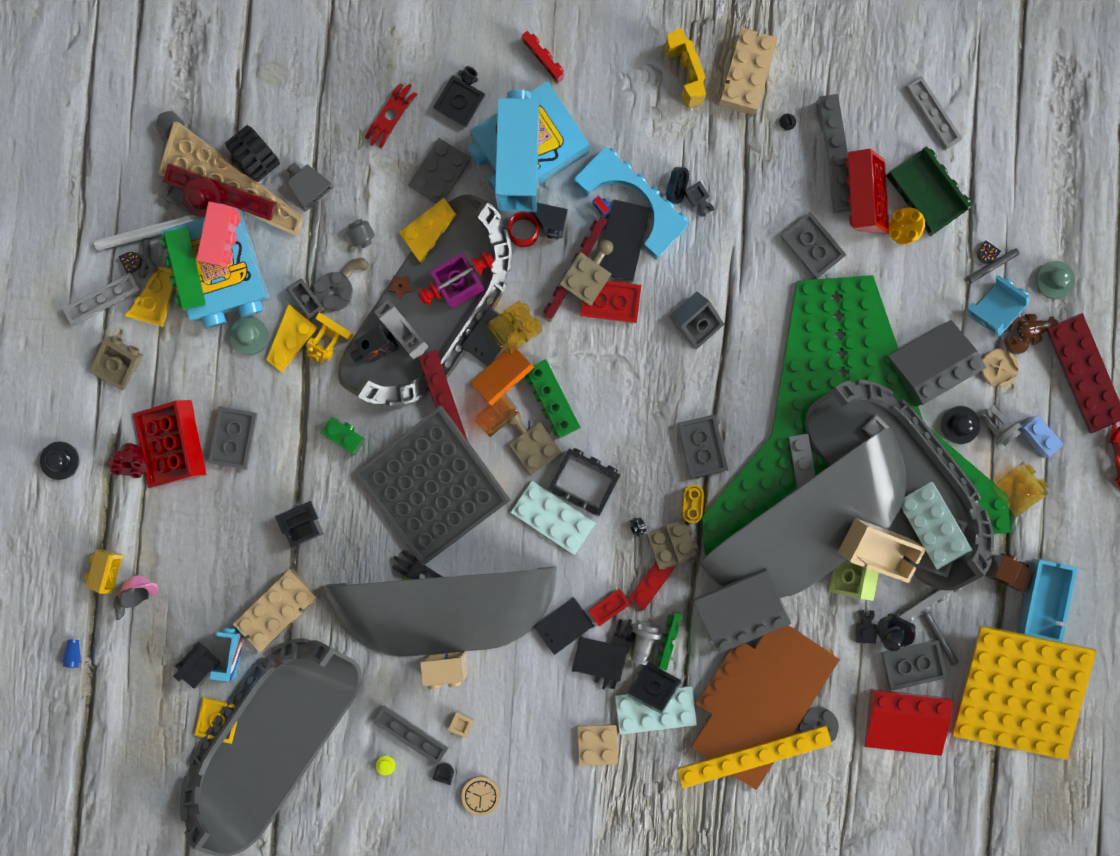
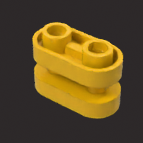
(692, 504)

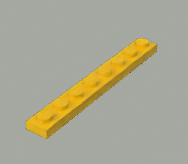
(754, 756)

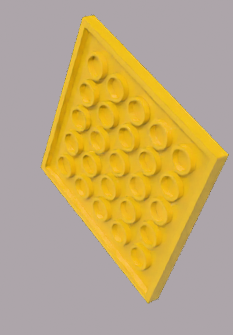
(1023, 692)

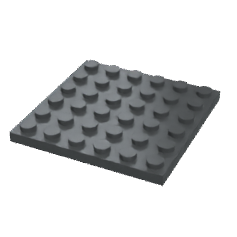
(432, 486)

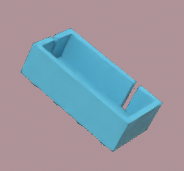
(1047, 600)

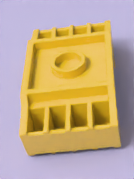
(678, 44)

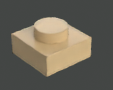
(461, 724)

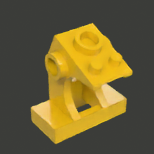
(332, 330)

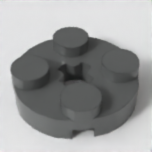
(335, 280)
(824, 716)

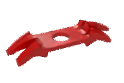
(385, 125)
(1114, 439)

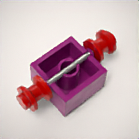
(456, 280)

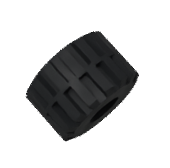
(252, 153)

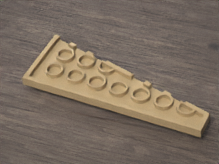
(194, 154)

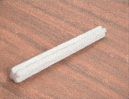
(141, 233)

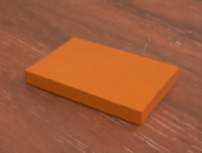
(501, 376)

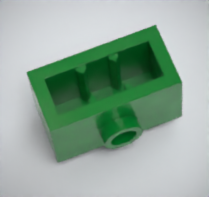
(343, 435)

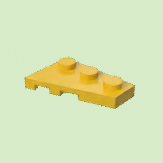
(427, 228)
(154, 300)
(290, 339)

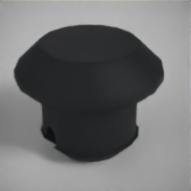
(788, 121)

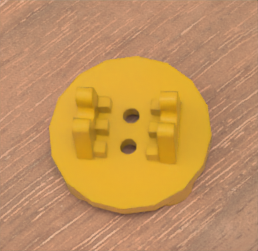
(906, 217)

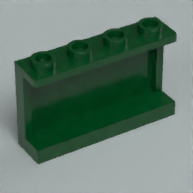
(929, 189)

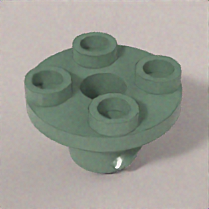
(1055, 280)
(248, 335)

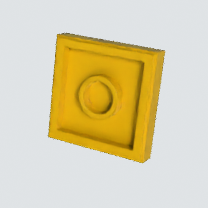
(208, 712)

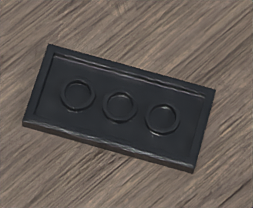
(626, 233)

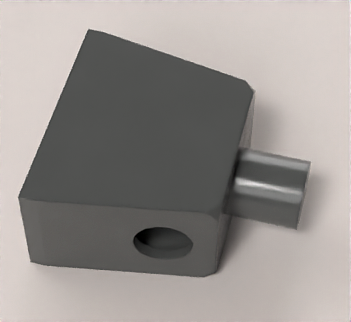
(308, 185)

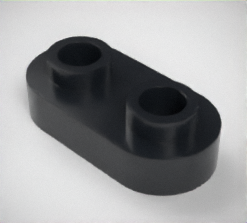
(677, 184)

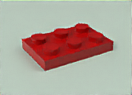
(615, 303)

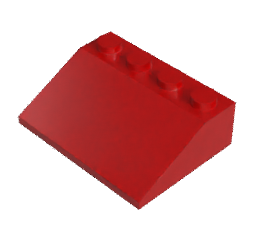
(867, 191)
(169, 443)
(907, 722)

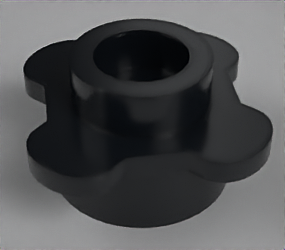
(468, 75)
(637, 526)

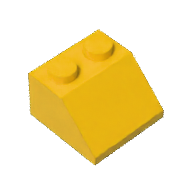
(103, 571)

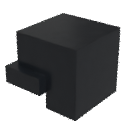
(300, 524)
(196, 666)

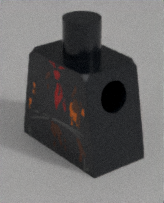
(374, 345)

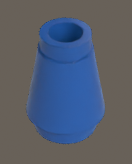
(71, 656)

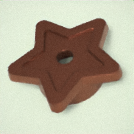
(395, 286)

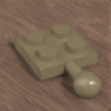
(585, 276)
(534, 446)

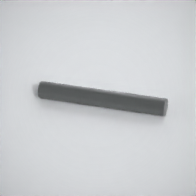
(993, 265)
(939, 636)

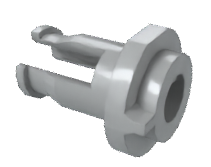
(1007, 432)
(646, 636)

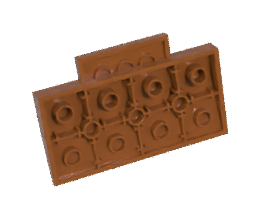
(761, 695)

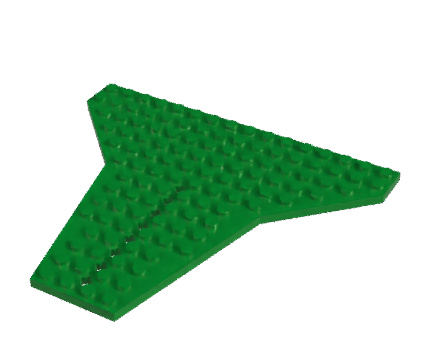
(807, 375)

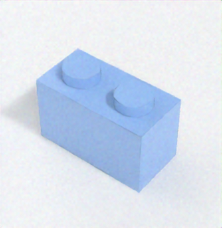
(1040, 436)

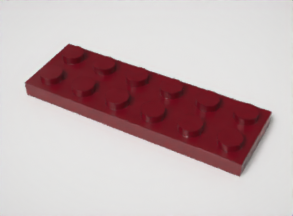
(1085, 372)

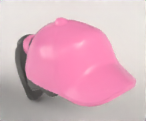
(133, 593)

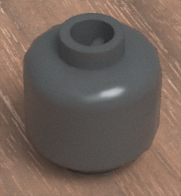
(165, 122)
(360, 233)

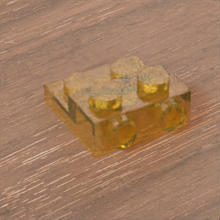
(515, 327)
(1021, 488)

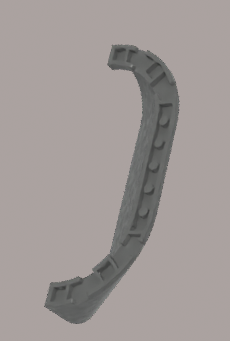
(397, 376)
(835, 430)
(805, 530)
(443, 611)
(282, 720)

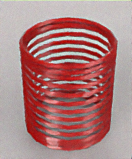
(523, 216)

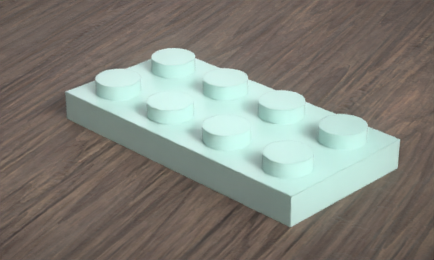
(553, 517)
(935, 525)
(636, 717)

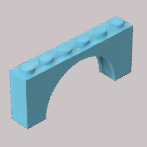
(608, 170)

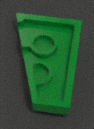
(667, 639)

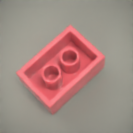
(218, 235)

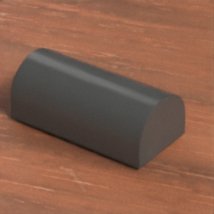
(305, 299)

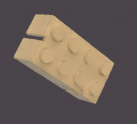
(748, 71)
(881, 550)
(276, 610)
(438, 670)

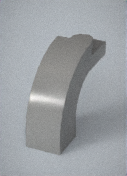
(401, 329)

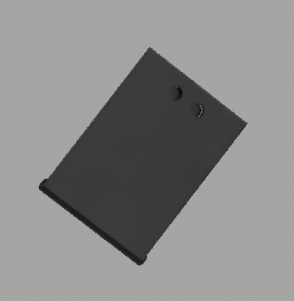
(483, 340)
(564, 626)
(599, 659)

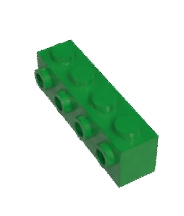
(183, 268)
(553, 399)

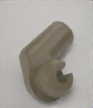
(358, 263)

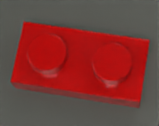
(609, 607)

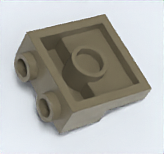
(116, 362)
(672, 545)

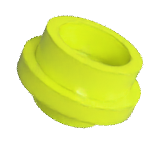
(385, 765)

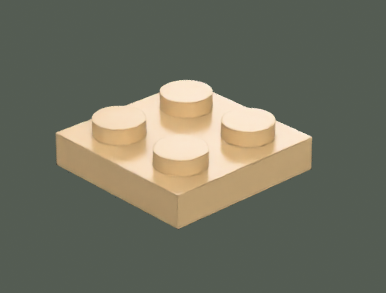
(597, 744)

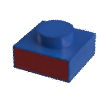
(602, 206)

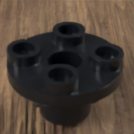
(960, 425)
(59, 460)
(895, 632)

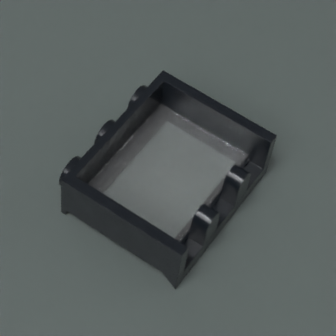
(584, 481)

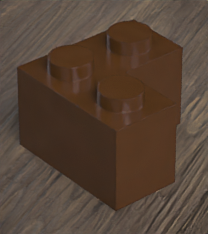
(1010, 572)

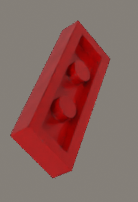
(543, 56)
(650, 585)

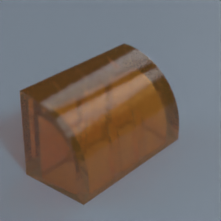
(496, 416)

